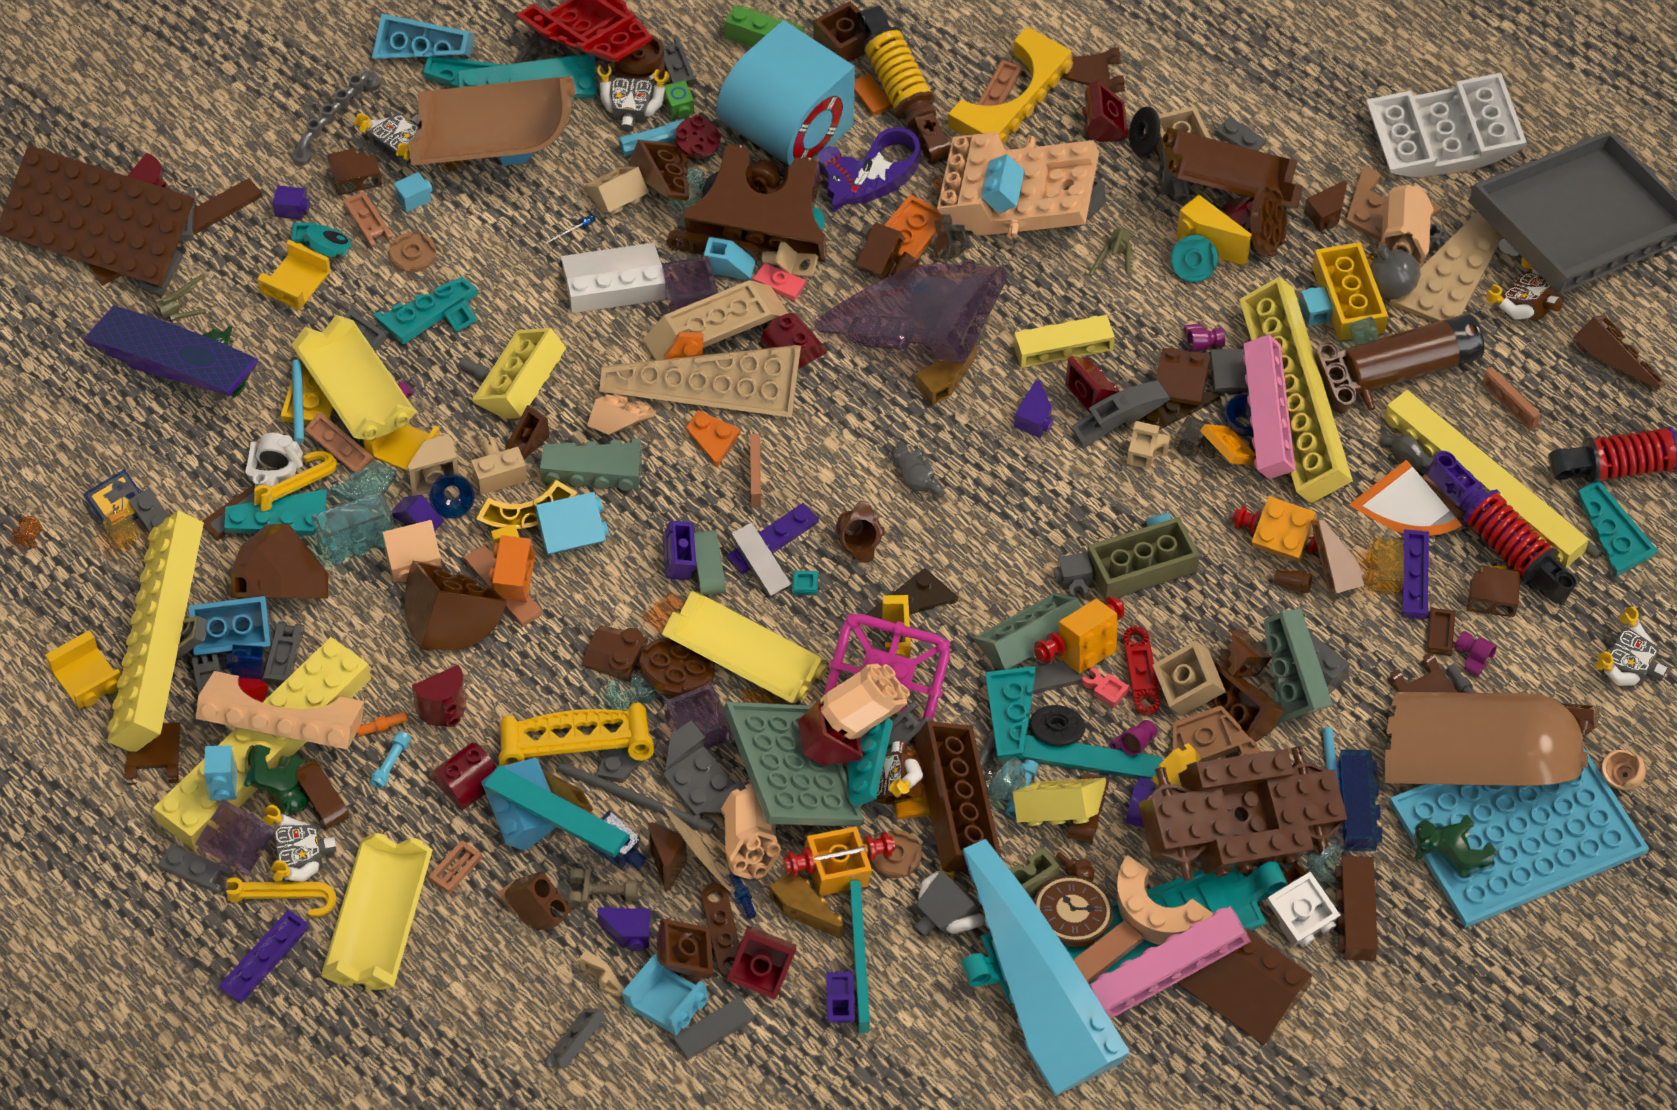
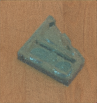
(366, 482)

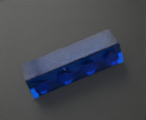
(1358, 796)

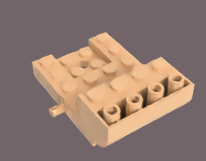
(1042, 193)

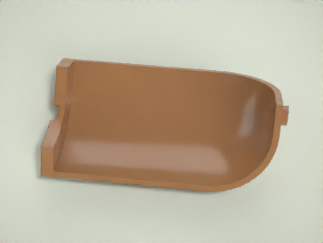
(491, 119)
(1482, 740)

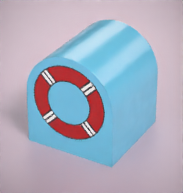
(789, 95)

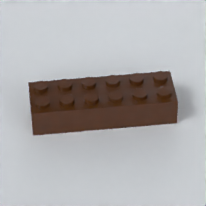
(955, 791)

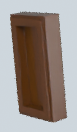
(1440, 631)

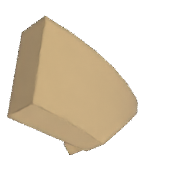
(596, 966)

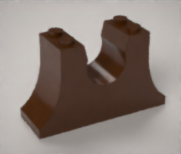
(741, 214)

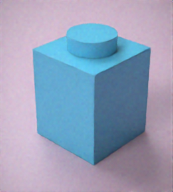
(413, 191)
(1316, 306)

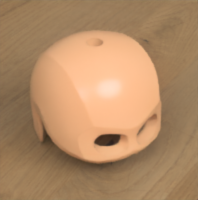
(1621, 762)

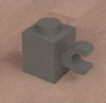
(1074, 573)

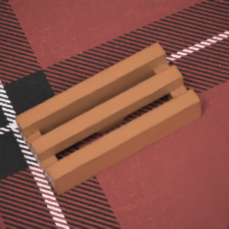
(434, 876)

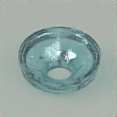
(1008, 779)

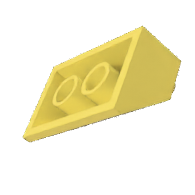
(1059, 801)

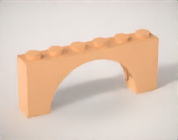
(329, 725)

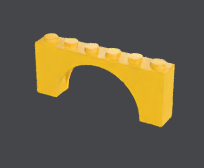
(1046, 63)

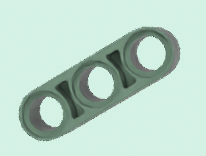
(709, 563)

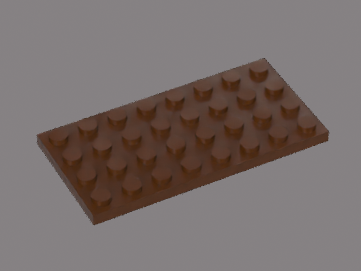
(95, 216)

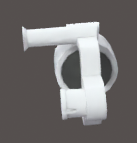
(273, 452)

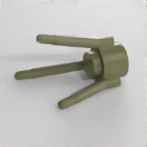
(1118, 243)
(168, 306)

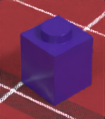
(290, 202)

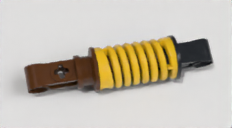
(903, 81)

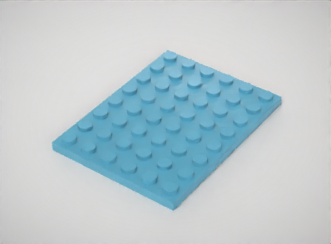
(1540, 834)

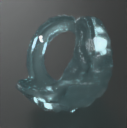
(1323, 867)

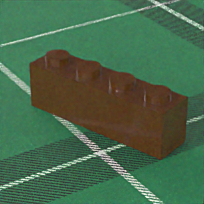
(1358, 908)

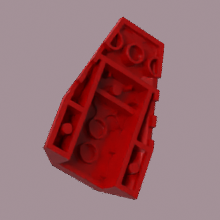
(591, 26)

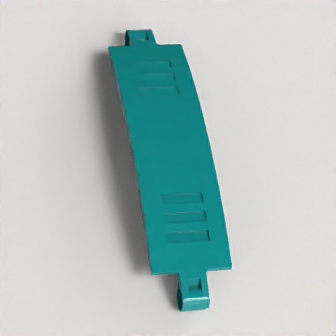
(1209, 891)

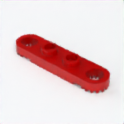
(1141, 670)

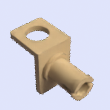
(790, 260)

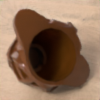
(859, 531)

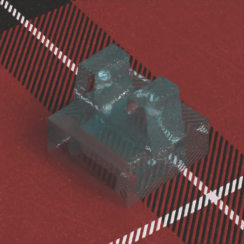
(1363, 331)

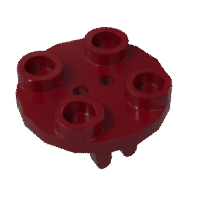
(703, 131)

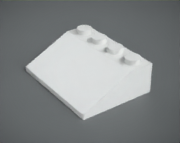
(614, 277)

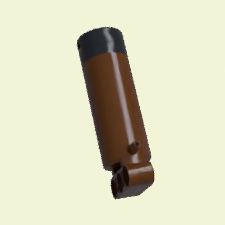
(1397, 359)

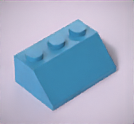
(233, 624)
(518, 826)

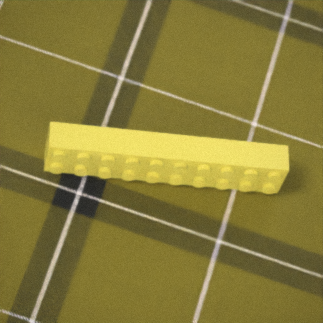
(1315, 439)
(155, 632)
(316, 683)

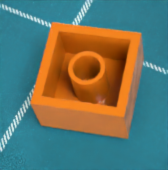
(513, 568)

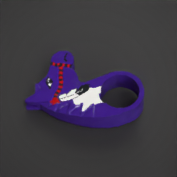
(872, 177)

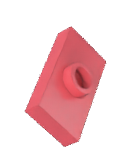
(780, 281)

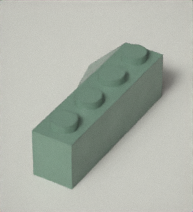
(593, 464)
(1295, 666)

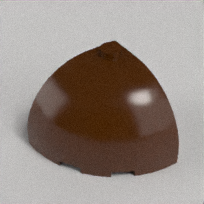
(448, 609)

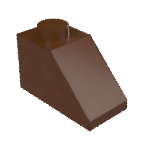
(1326, 206)

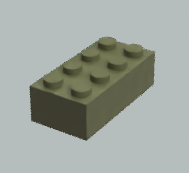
(1143, 558)

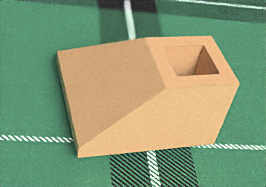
(617, 413)

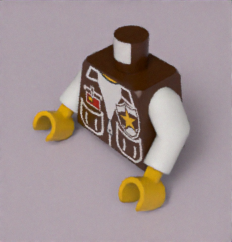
(1528, 298)
(899, 777)

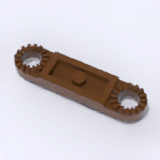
(697, 243)
(721, 925)

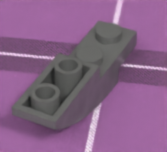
(1118, 408)

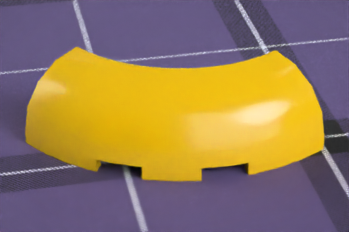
(524, 514)

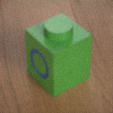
(679, 100)

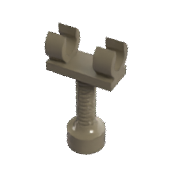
(583, 877)

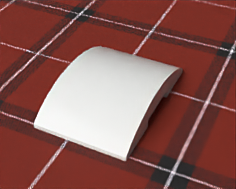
(1447, 128)

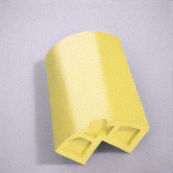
(354, 379)
(745, 648)
(377, 912)

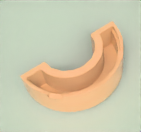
(1145, 916)

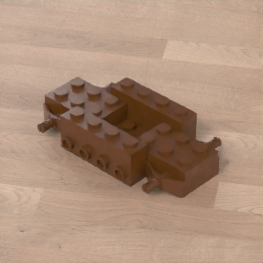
(1281, 802)

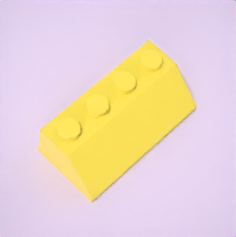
(520, 372)

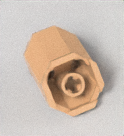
(1407, 221)
(864, 700)
(749, 840)

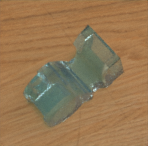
(695, 188)
(639, 692)

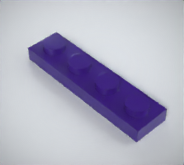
(779, 533)
(1415, 574)
(264, 957)

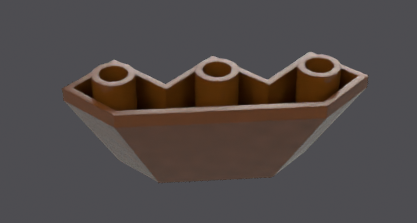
(278, 566)

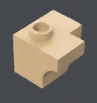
(1147, 445)

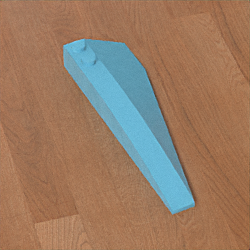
(1054, 1004)

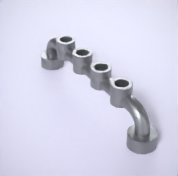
(366, 80)

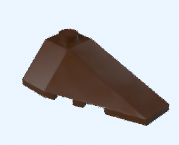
(662, 168)
(1605, 342)
(1247, 705)

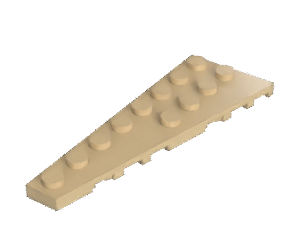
(1452, 272)
(739, 380)

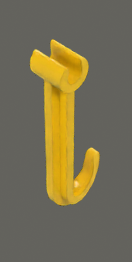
(265, 494)
(241, 890)

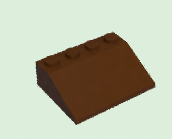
(1251, 987)

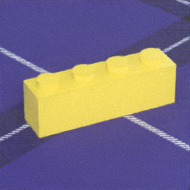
(1063, 340)

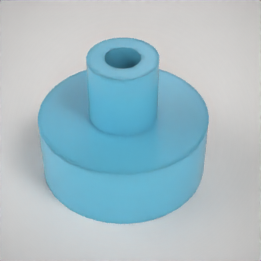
(1158, 518)

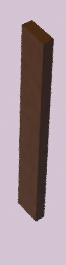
(205, 216)

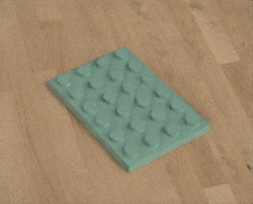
(783, 778)

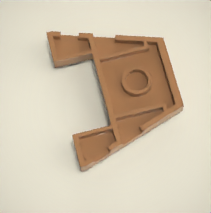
(1367, 206)
(1212, 735)

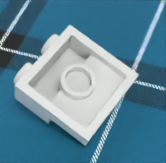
(1303, 910)

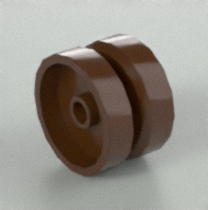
(643, 62)

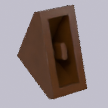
(529, 432)

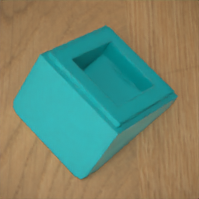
(461, 315)

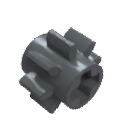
(1436, 237)

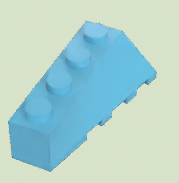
(411, 38)

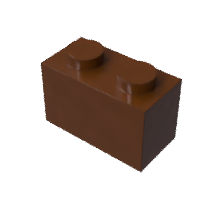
(880, 250)

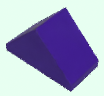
(416, 510)

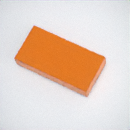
(871, 95)

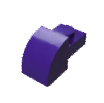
(1141, 790)
(840, 997)

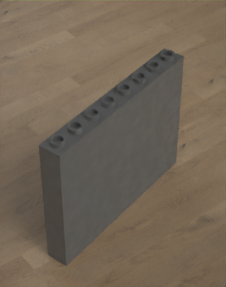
(1580, 211)

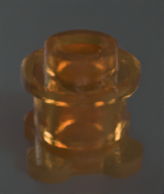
(27, 531)

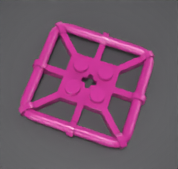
(902, 666)

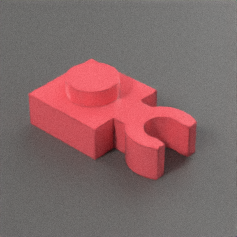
(1107, 689)

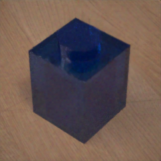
(246, 661)

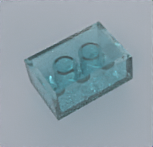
(352, 528)

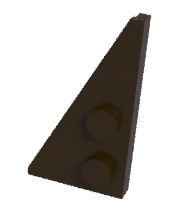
(1174, 411)
(923, 593)

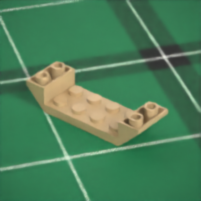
(717, 316)

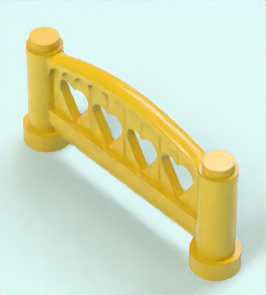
(631, 734)

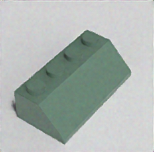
(1015, 637)

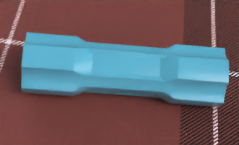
(660, 134)

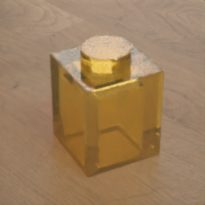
(120, 528)

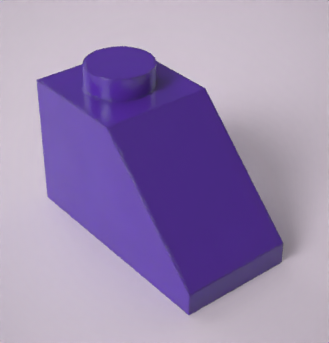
(1034, 412)
(627, 926)

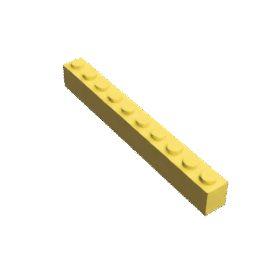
(1436, 435)

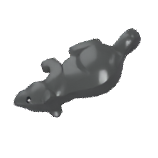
(1407, 449)
(915, 472)

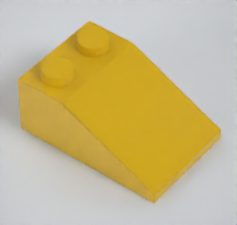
(1227, 236)

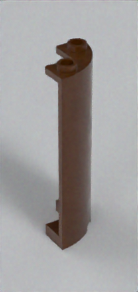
(1229, 166)

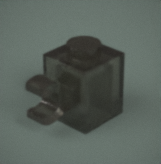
(949, 239)
(1190, 439)

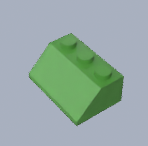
(751, 25)

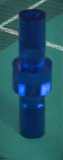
(743, 896)

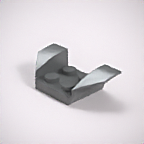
(695, 773)

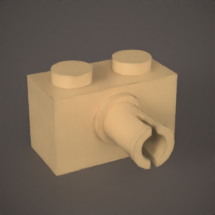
(498, 468)

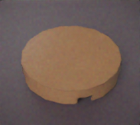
(412, 259)
(903, 860)

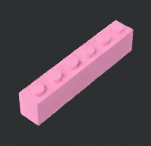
(1268, 407)
(1170, 962)

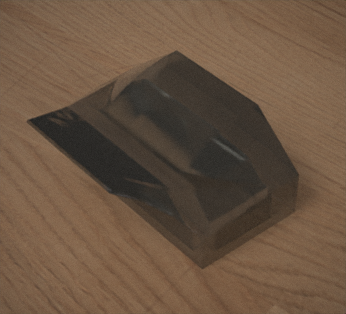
(536, 49)

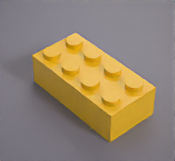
(1349, 286)

